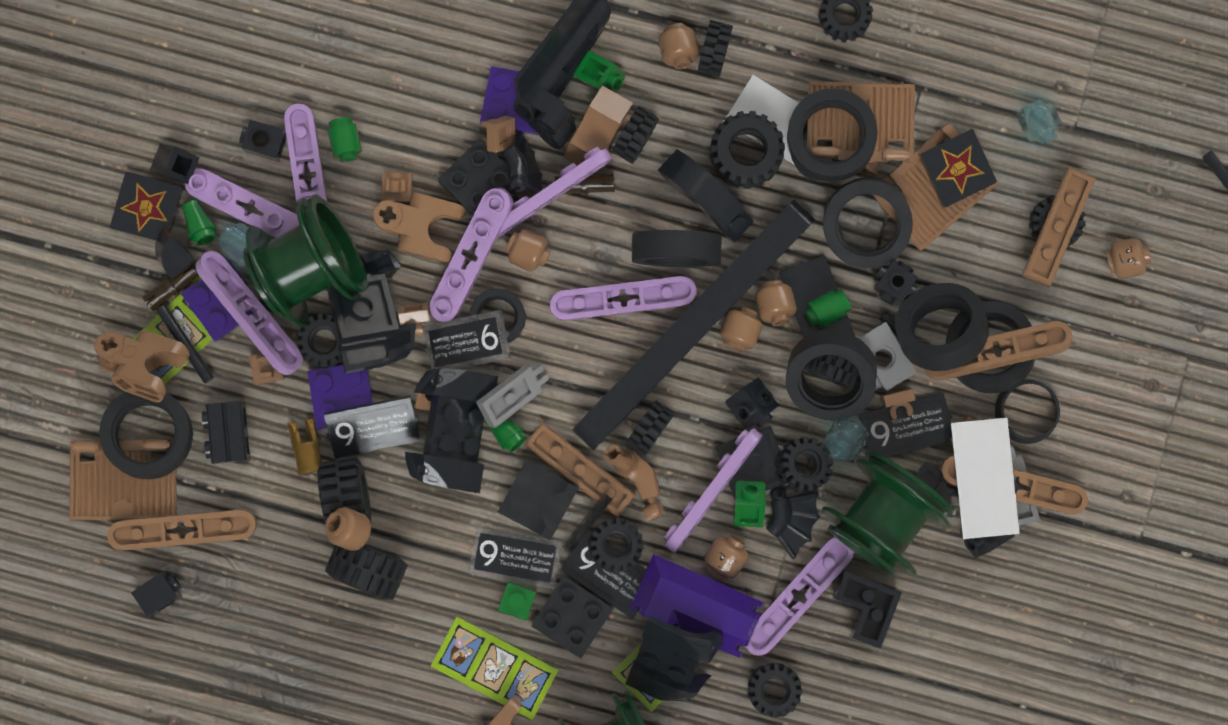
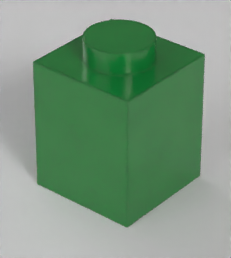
(517, 601)

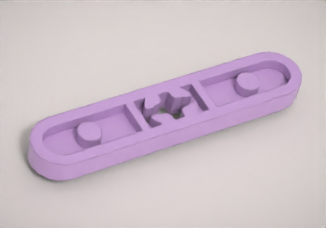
(304, 147)
(570, 177)
(227, 195)
(484, 229)
(652, 295)
(239, 298)
(728, 467)
(819, 574)

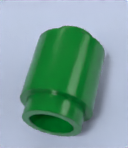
(344, 139)
(828, 308)

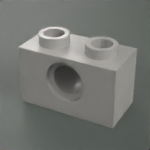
(899, 366)

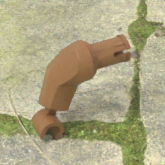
(634, 468)

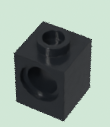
(272, 150)
(157, 593)

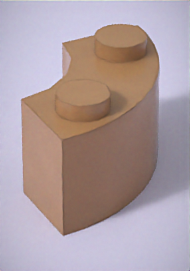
(600, 125)

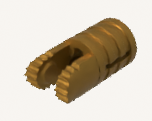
(306, 453)

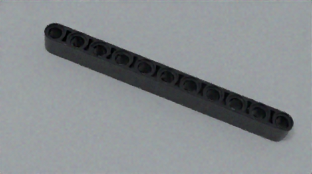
(693, 325)

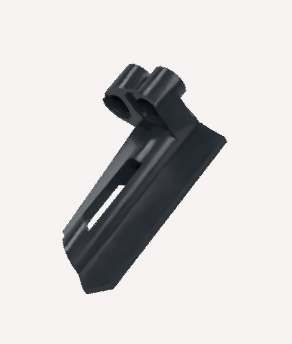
(552, 68)

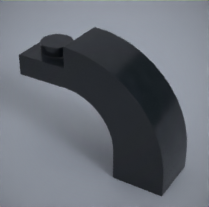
(706, 193)

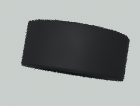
(509, 297)

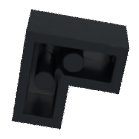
(875, 606)

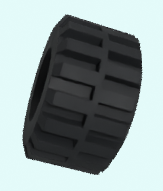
(752, 125)
(343, 485)
(367, 570)

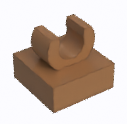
(499, 133)
(397, 187)
(414, 314)
(263, 371)
(897, 398)

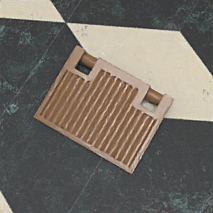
(894, 114)
(927, 212)
(107, 493)

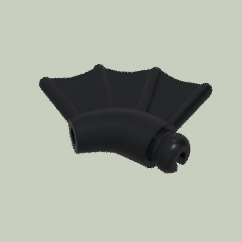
(522, 166)
(792, 519)

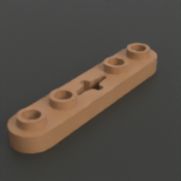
(1027, 344)
(1042, 491)
(153, 532)

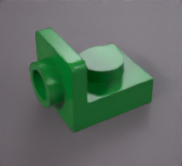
(598, 71)
(749, 504)

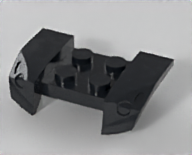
(369, 323)
(452, 429)
(670, 661)

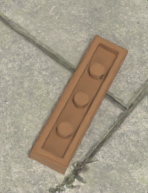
(1058, 227)
(578, 468)

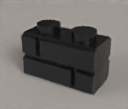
(227, 432)

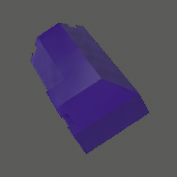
(696, 604)

